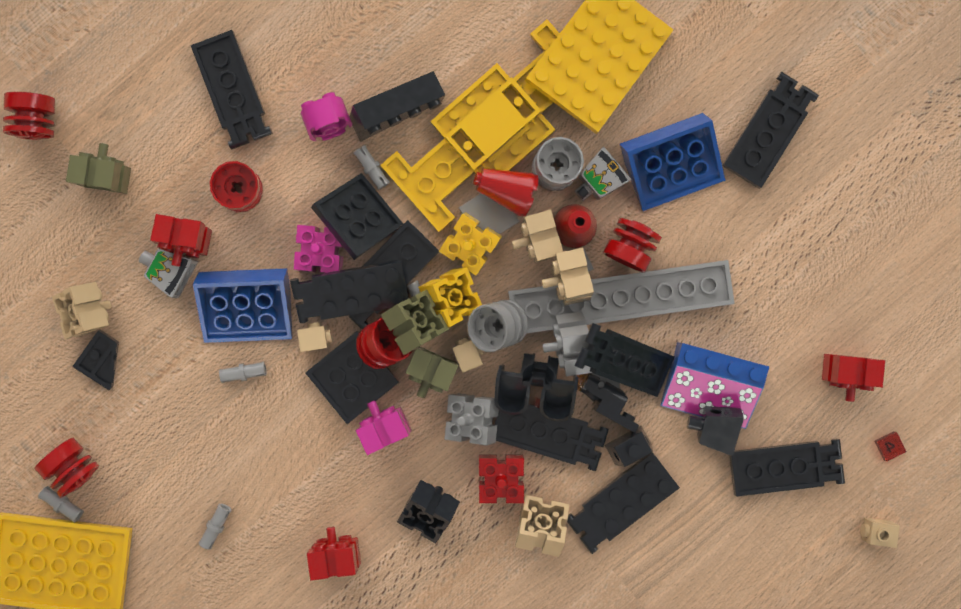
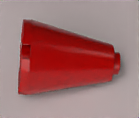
(508, 188)
(567, 229)

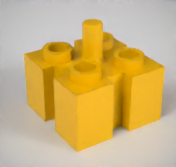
(470, 243)
(452, 295)

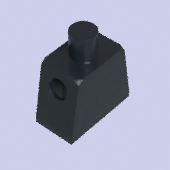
(718, 427)
(629, 447)

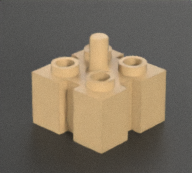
(539, 236)
(571, 277)
(81, 310)
(542, 525)

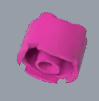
(325, 117)

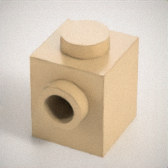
(314, 337)
(467, 354)
(880, 532)

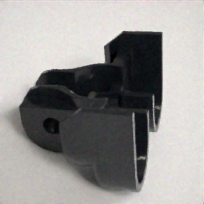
(557, 395)

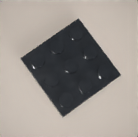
(357, 216)
(349, 381)

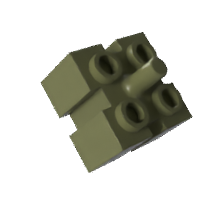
(99, 171)
(414, 322)
(431, 371)

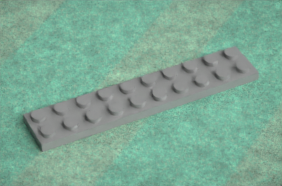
(633, 295)

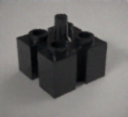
(428, 511)

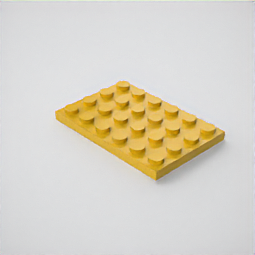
(598, 58)
(62, 563)

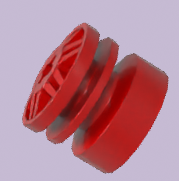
(29, 115)
(224, 191)
(632, 244)
(378, 346)
(66, 466)

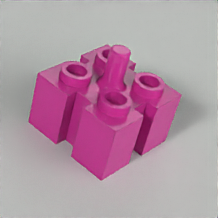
(317, 250)
(382, 428)

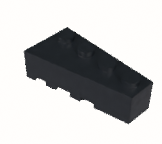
(396, 105)

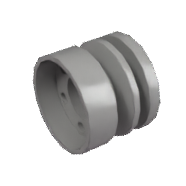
(566, 156)
(497, 325)

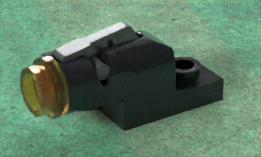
(609, 398)

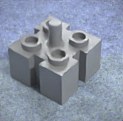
(570, 338)
(471, 419)

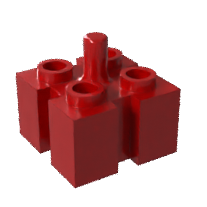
(181, 237)
(853, 373)
(501, 478)
(333, 557)

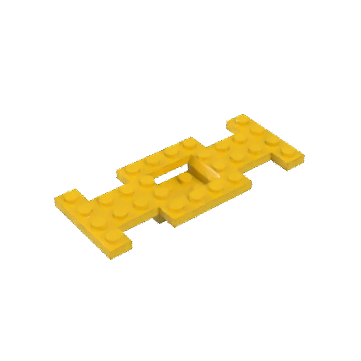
(473, 130)

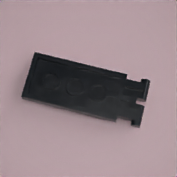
(231, 88)
(770, 131)
(405, 245)
(350, 291)
(625, 360)
(563, 440)
(786, 467)
(623, 502)

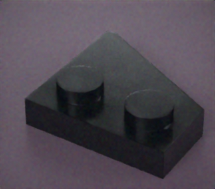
(99, 359)

